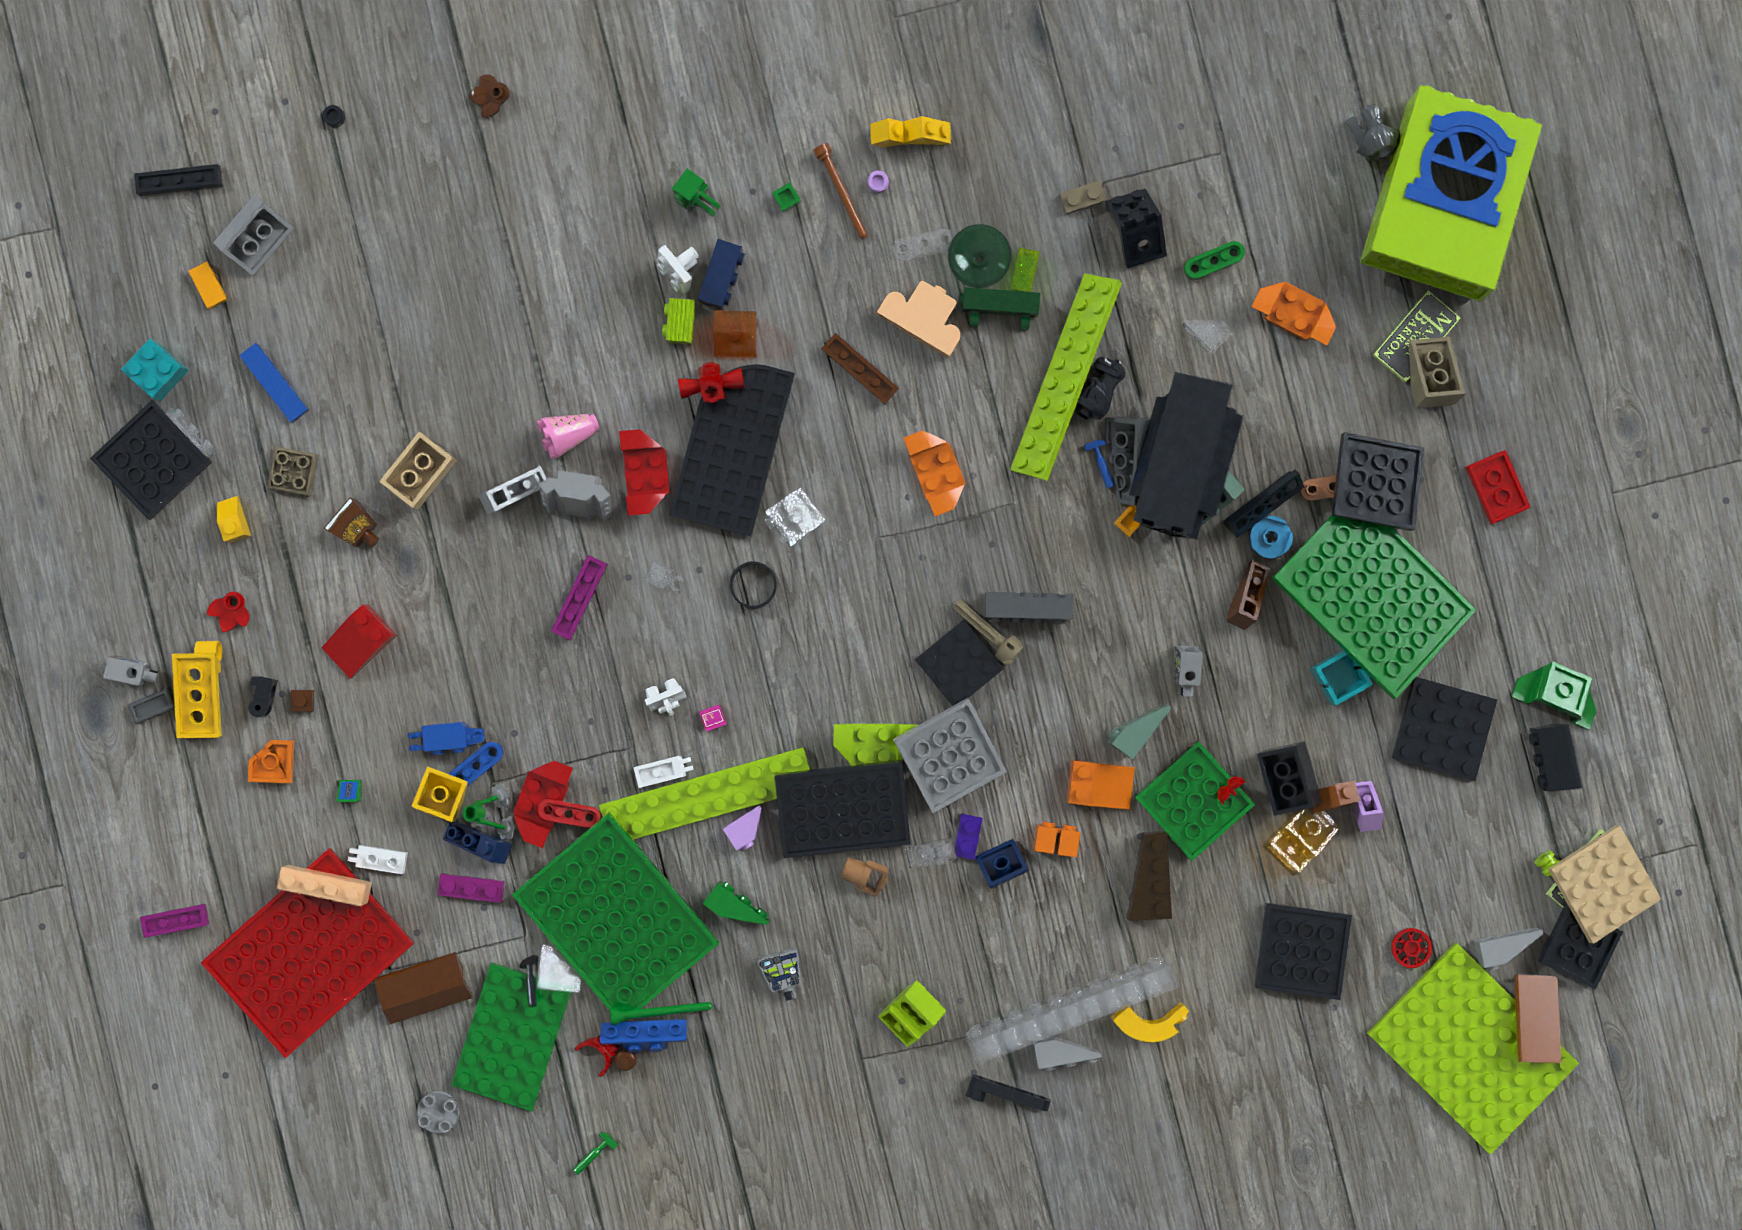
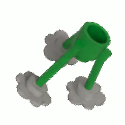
(477, 813)

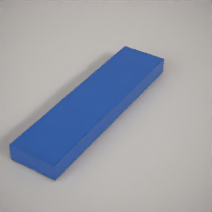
(274, 382)

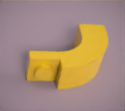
(1150, 1030)

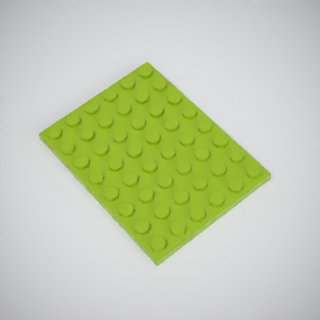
(1461, 1047)

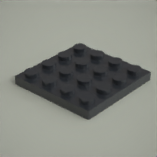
(150, 460)
(1378, 481)
(1444, 728)
(1303, 951)

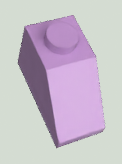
(1368, 810)
(744, 829)

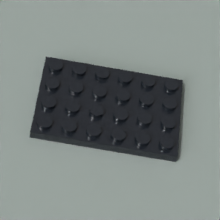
(842, 809)

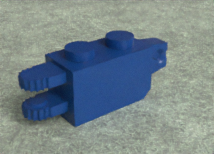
(447, 736)

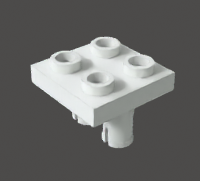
(677, 267)

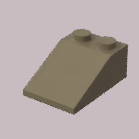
(1434, 373)

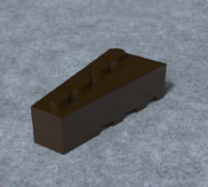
(1151, 884)

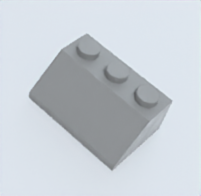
(253, 235)

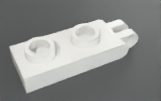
(661, 771)
(379, 859)

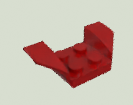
(644, 471)
(542, 783)

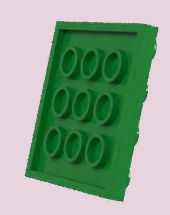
(1187, 801)

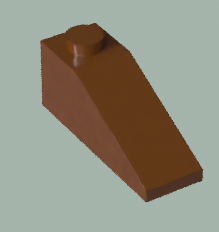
(1249, 596)

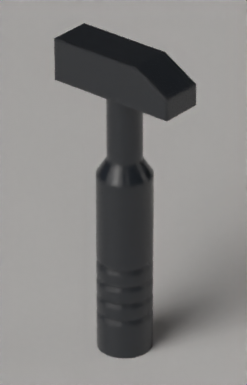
(530, 979)

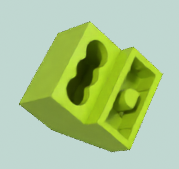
(912, 1013)

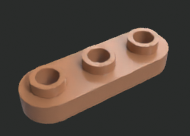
(1321, 488)

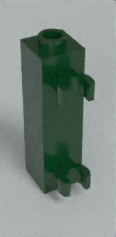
(999, 303)

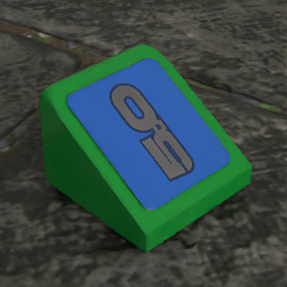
(349, 791)

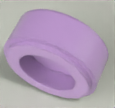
(878, 181)

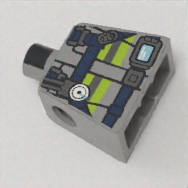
(1188, 659)
(782, 971)

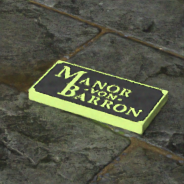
(1426, 320)

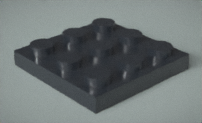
(959, 663)
(1573, 954)

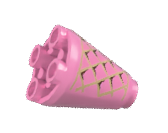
(566, 432)

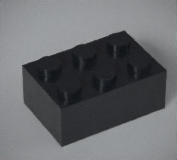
(1289, 778)

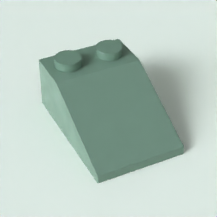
(1134, 733)

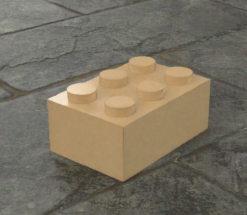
(418, 471)

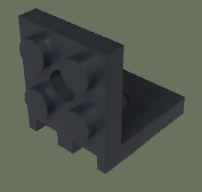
(1138, 221)

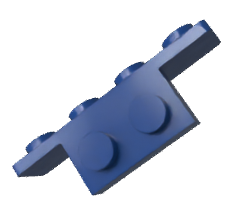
(644, 1034)

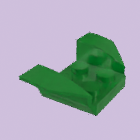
(1560, 689)

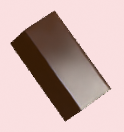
(422, 988)

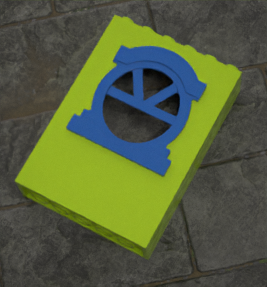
(1443, 239)

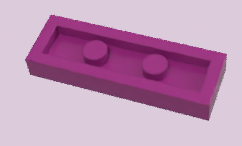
(471, 887)
(174, 920)

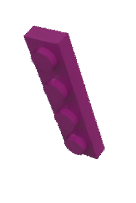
(579, 597)

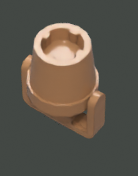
(858, 872)

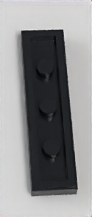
(178, 179)

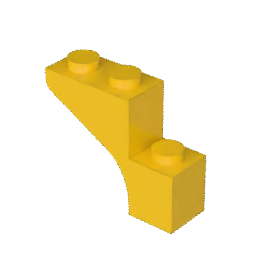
(913, 131)

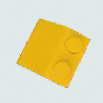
(440, 794)

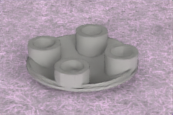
(438, 1112)

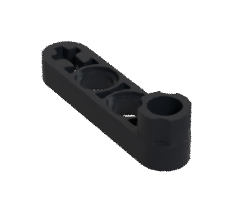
(980, 1086)

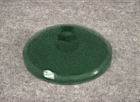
(984, 242)

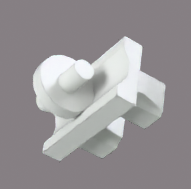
(666, 700)

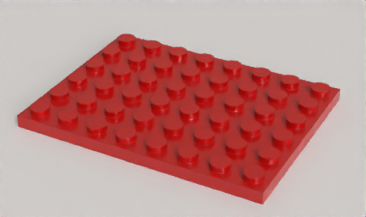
(305, 959)

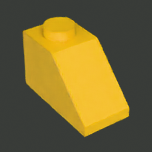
(232, 520)

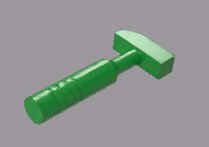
(595, 1152)

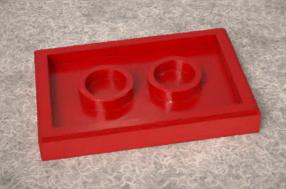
(1497, 487)

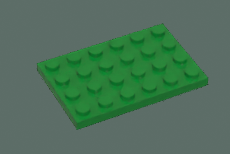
(509, 1040)

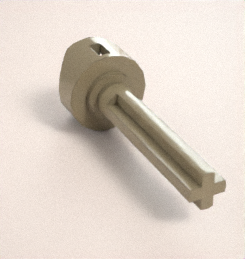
(1007, 649)

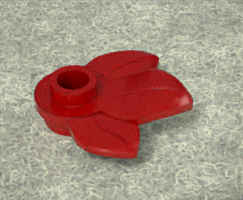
(228, 614)

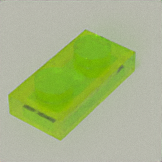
(1025, 270)

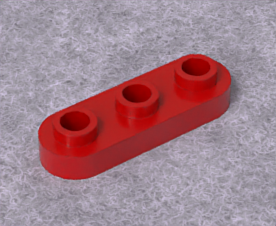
(578, 813)

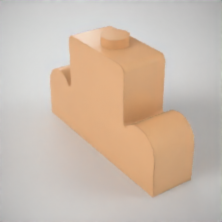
(923, 317)

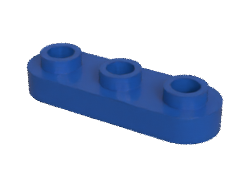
(481, 756)

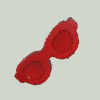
(1225, 791)

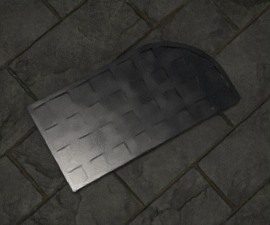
(733, 452)

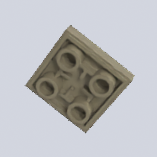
(292, 471)

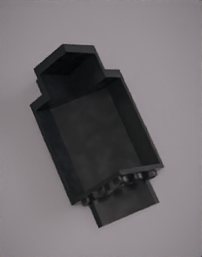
(1185, 456)

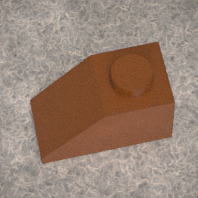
(1337, 796)

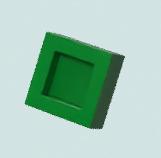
(786, 197)

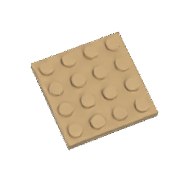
(1604, 884)

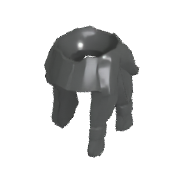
(1379, 139)

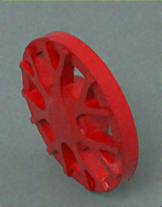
(1411, 948)

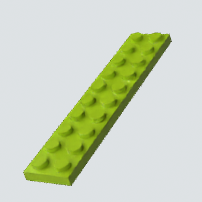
(1066, 376)
(703, 795)

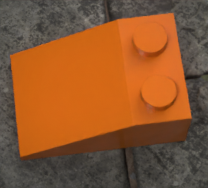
(1100, 784)

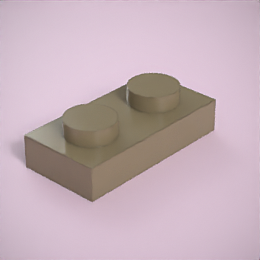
(1082, 197)

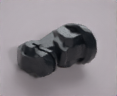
(1097, 396)

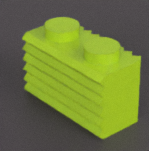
(679, 321)

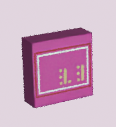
(713, 717)

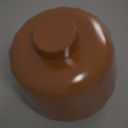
(625, 1060)

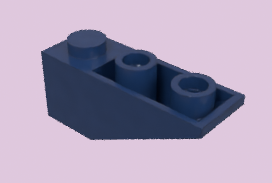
(478, 842)

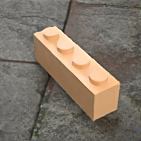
(324, 885)

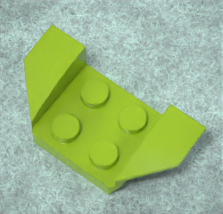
(868, 741)

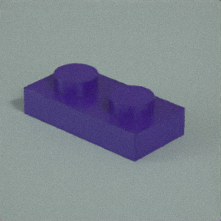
(968, 836)

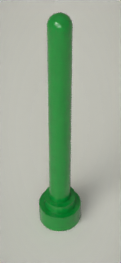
(618, 1015)

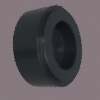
(333, 116)

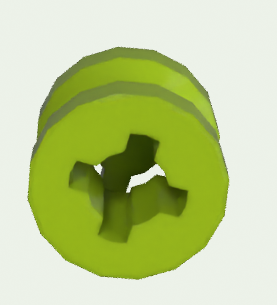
(1546, 861)

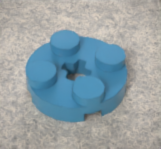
(1281, 532)

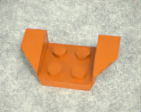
(1295, 312)
(935, 470)

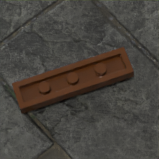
(860, 369)

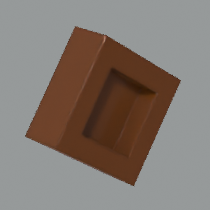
(302, 700)

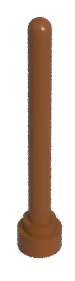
(823, 152)

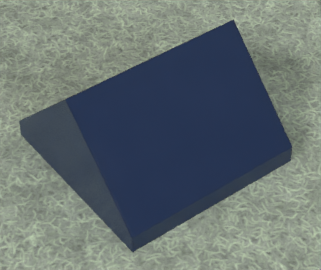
(1001, 863)

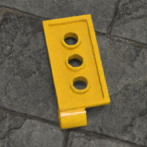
(206, 660)

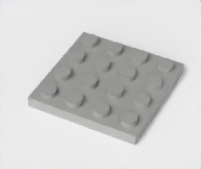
(950, 755)

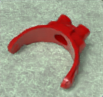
(607, 1051)

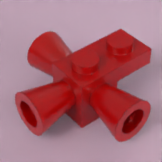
(711, 382)

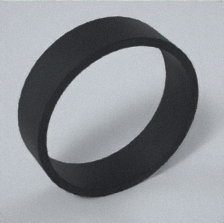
(749, 563)

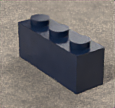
(721, 274)

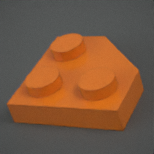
(273, 763)

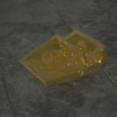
(1301, 839)

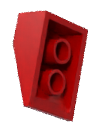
(358, 640)

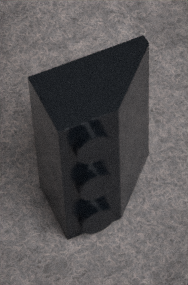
(1555, 757)

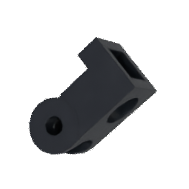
(263, 695)

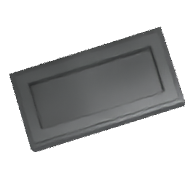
(152, 705)

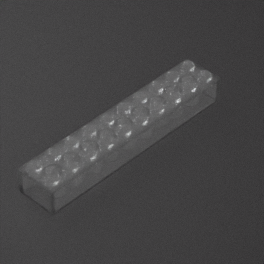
(1071, 1009)

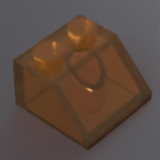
(735, 333)

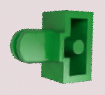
(691, 190)

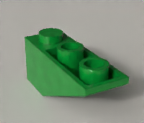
(728, 904)

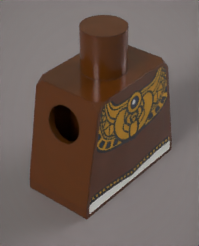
(353, 525)

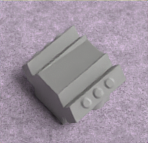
(576, 495)

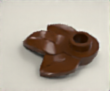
(486, 95)

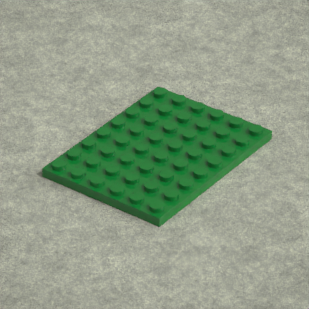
(1374, 598)
(615, 917)

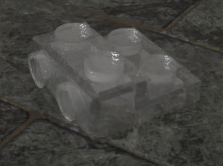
(793, 517)

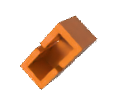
(1067, 839)

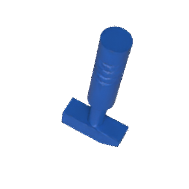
(1101, 461)

